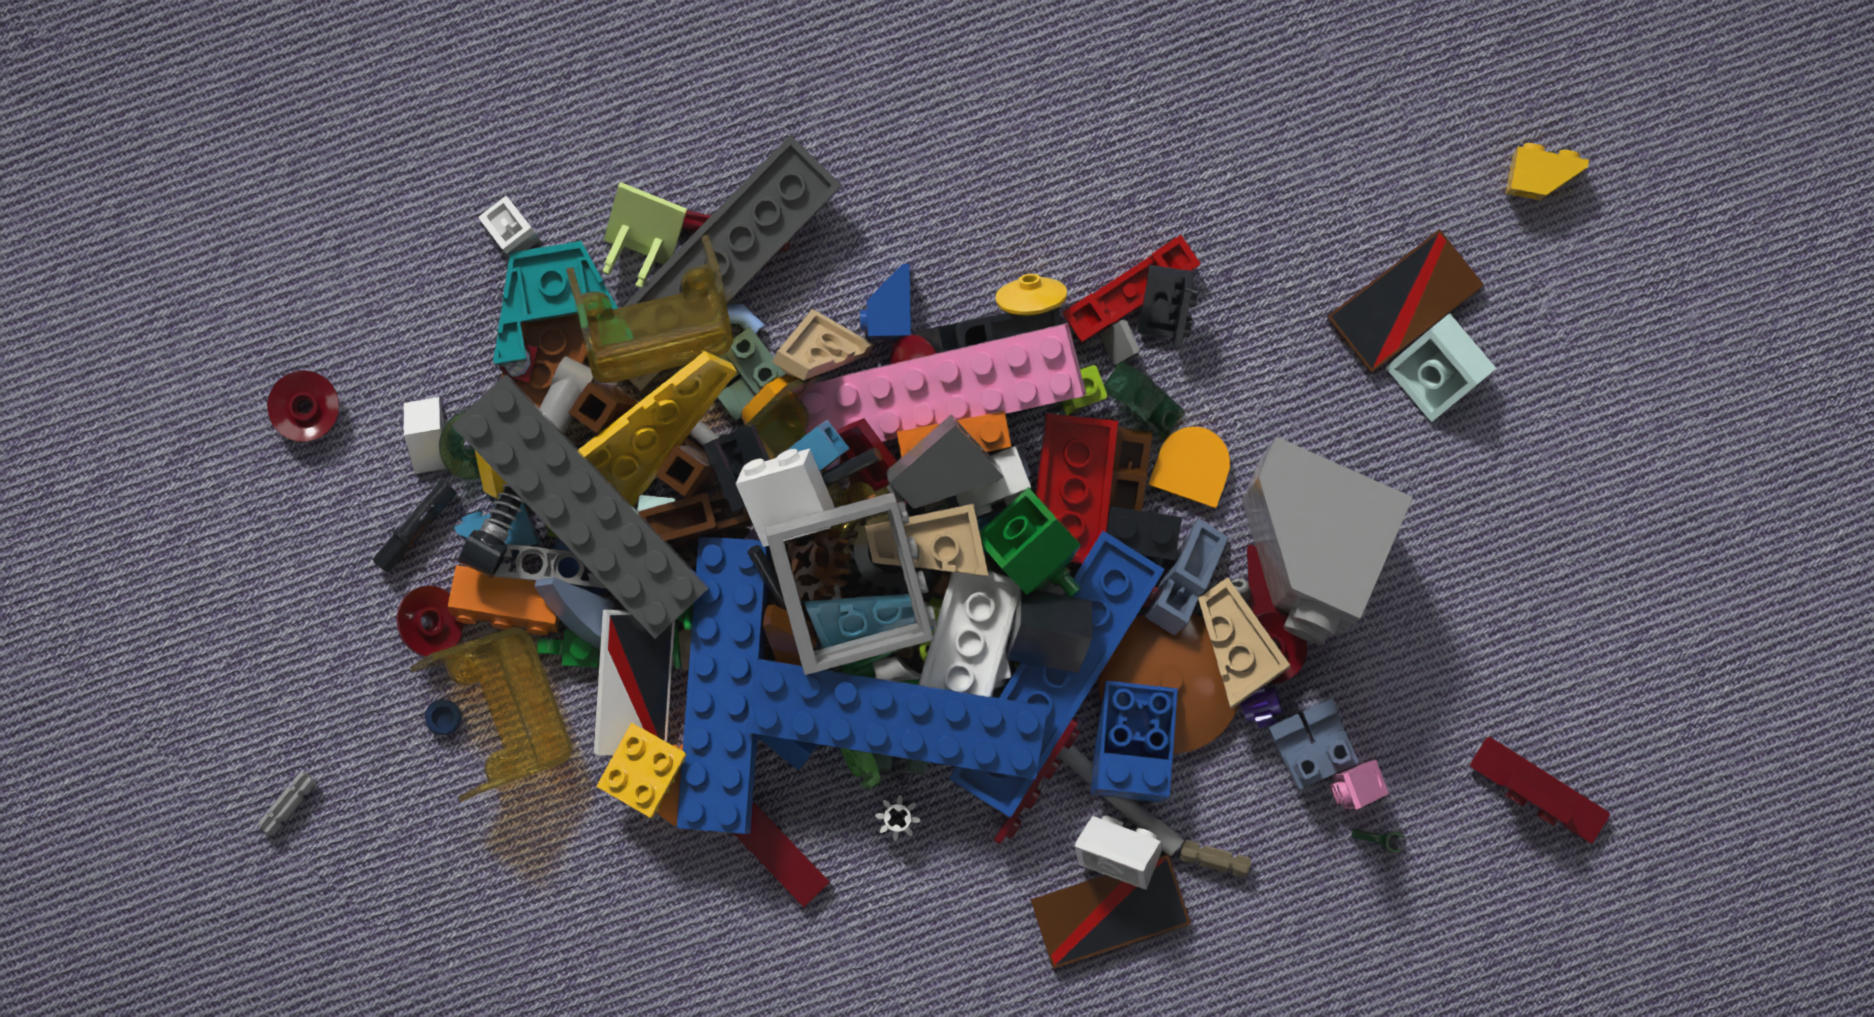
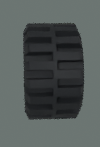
(870, 573)

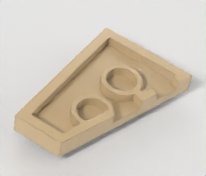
(819, 347)
(943, 541)
(1241, 644)

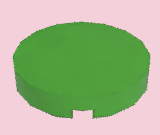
(863, 765)

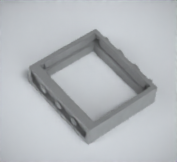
(867, 646)

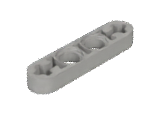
(550, 568)

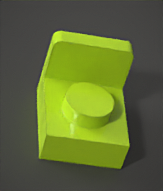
(1094, 391)

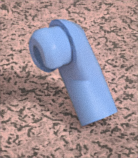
(744, 317)

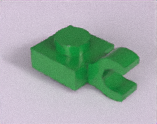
(574, 649)

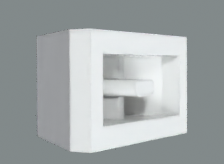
(508, 227)
(422, 433)

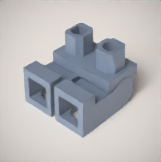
(1325, 756)

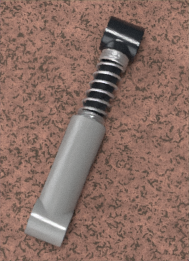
(487, 546)

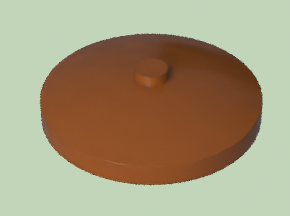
(1175, 661)

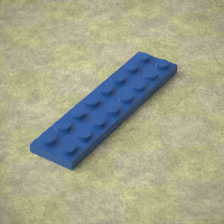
(1118, 586)
(722, 667)
(896, 719)

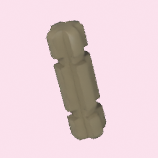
(1215, 858)

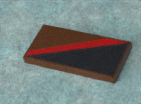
(1405, 301)
(1108, 914)

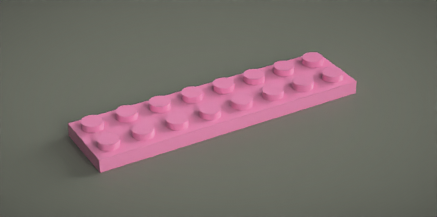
(962, 382)

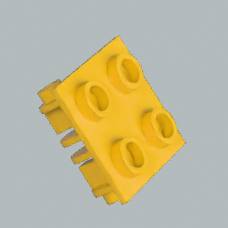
(642, 770)

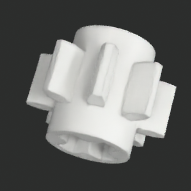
(887, 816)

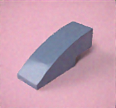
(1186, 577)
(575, 608)

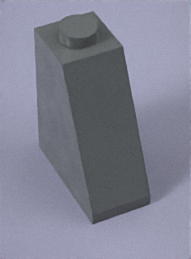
(942, 466)

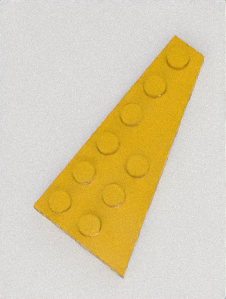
(643, 437)

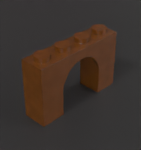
(685, 467)

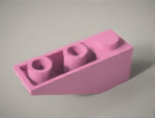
(1358, 785)

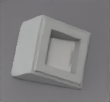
(1120, 342)

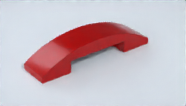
(1125, 292)

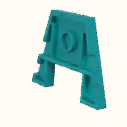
(540, 290)

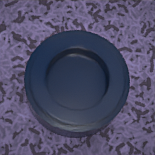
(443, 717)

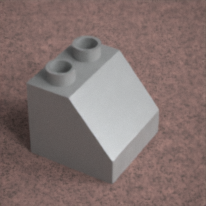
(1319, 537)

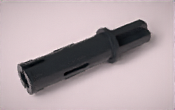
(412, 528)

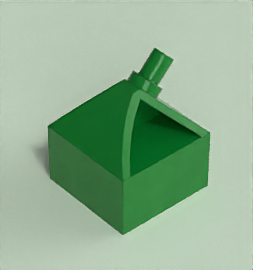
(1031, 545)

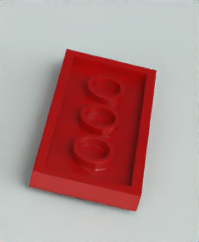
(1077, 474)

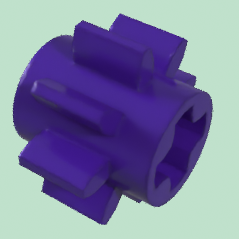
(1262, 706)

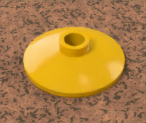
(1031, 295)

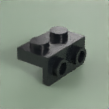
(1167, 303)
(729, 455)
(1146, 532)

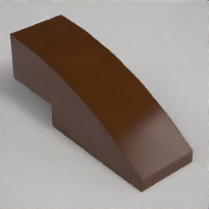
(1130, 468)
(695, 517)

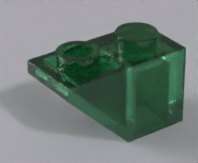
(1143, 400)

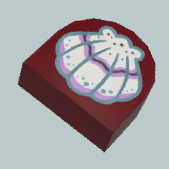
(522, 370)

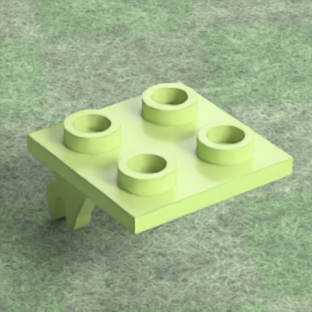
(645, 226)

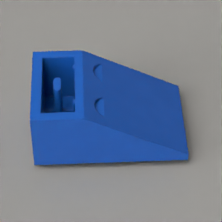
(1135, 742)

